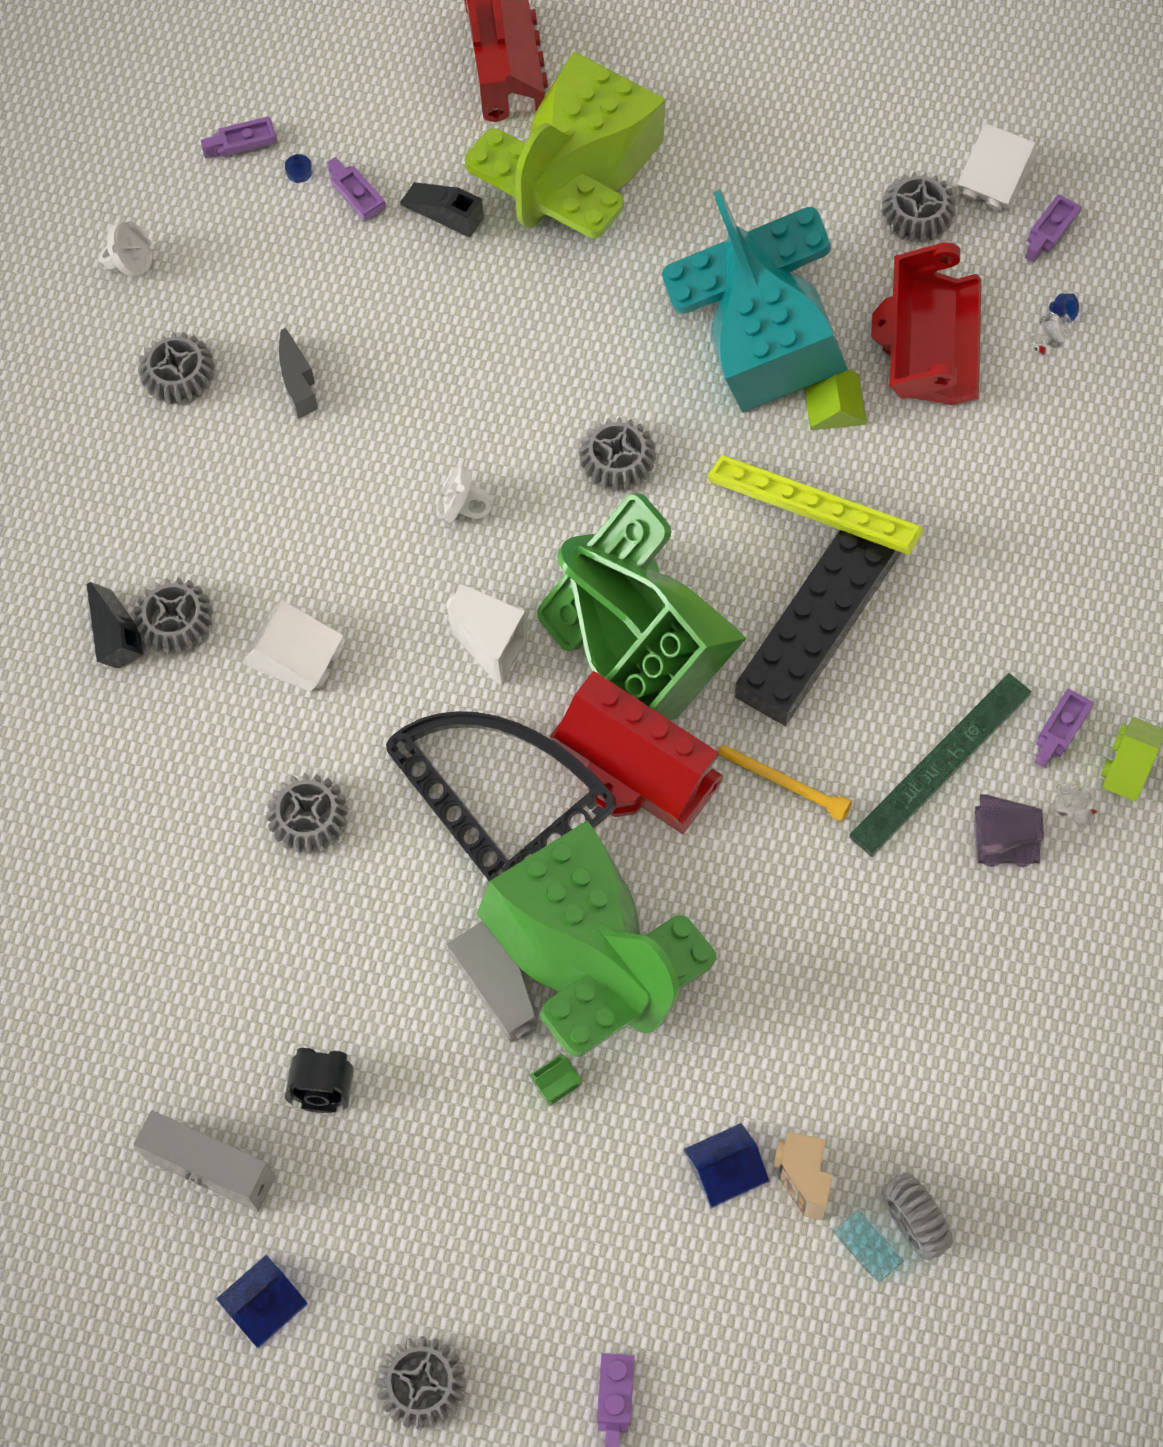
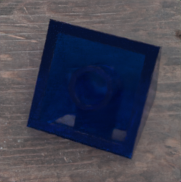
(727, 1165)
(262, 1301)

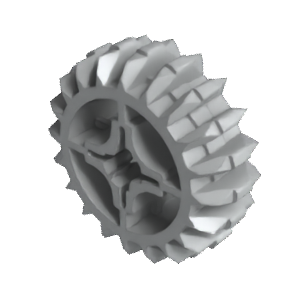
(902, 200)
(164, 380)
(625, 466)
(171, 631)
(324, 795)
(917, 1216)
(415, 1398)

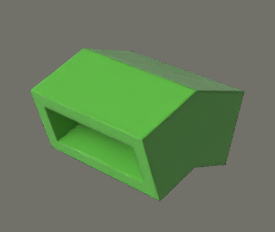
(555, 1079)

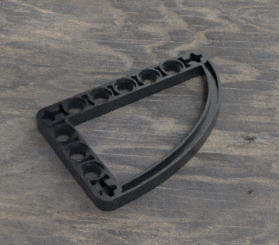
(467, 820)

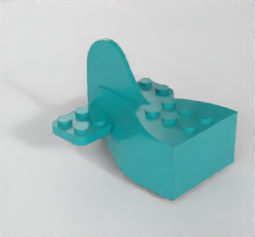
(768, 318)

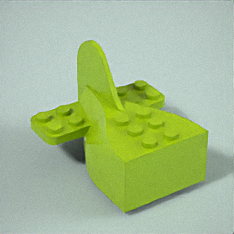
(580, 149)

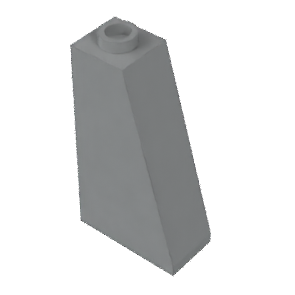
(495, 980)

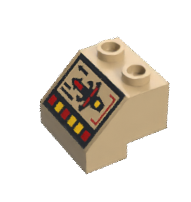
(800, 1173)

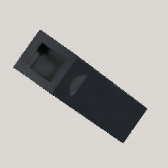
(446, 205)
(113, 629)

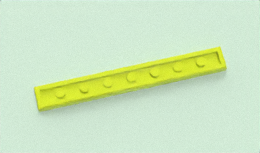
(816, 504)

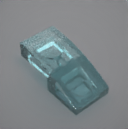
(868, 1246)

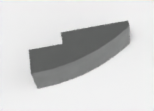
(296, 375)

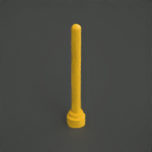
(836, 806)

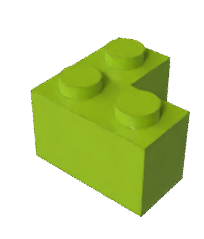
(1136, 752)

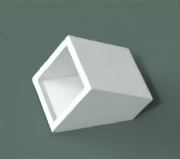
(997, 167)
(487, 629)
(294, 647)

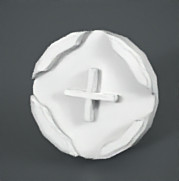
(127, 249)
(459, 494)

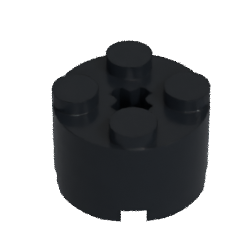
(319, 1080)

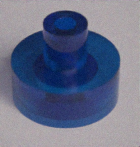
(298, 168)
(1065, 304)

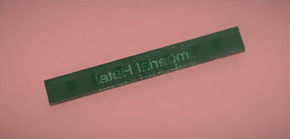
(940, 764)

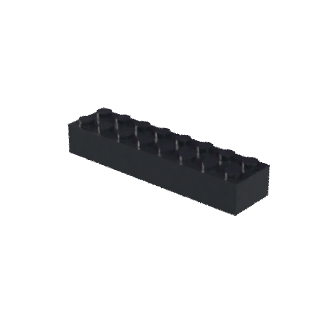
(814, 625)

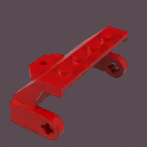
(506, 54)
(931, 327)
(638, 754)

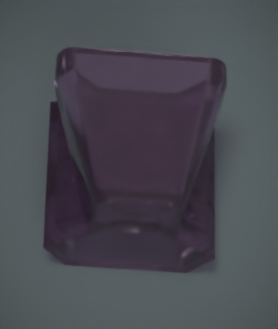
(1007, 832)

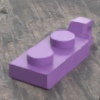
(240, 138)
(355, 189)
(1051, 226)
(1062, 726)
(615, 1396)

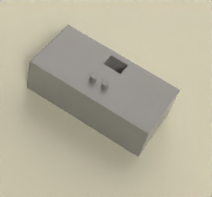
(204, 1160)

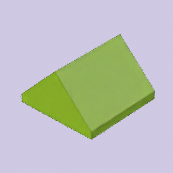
(836, 402)

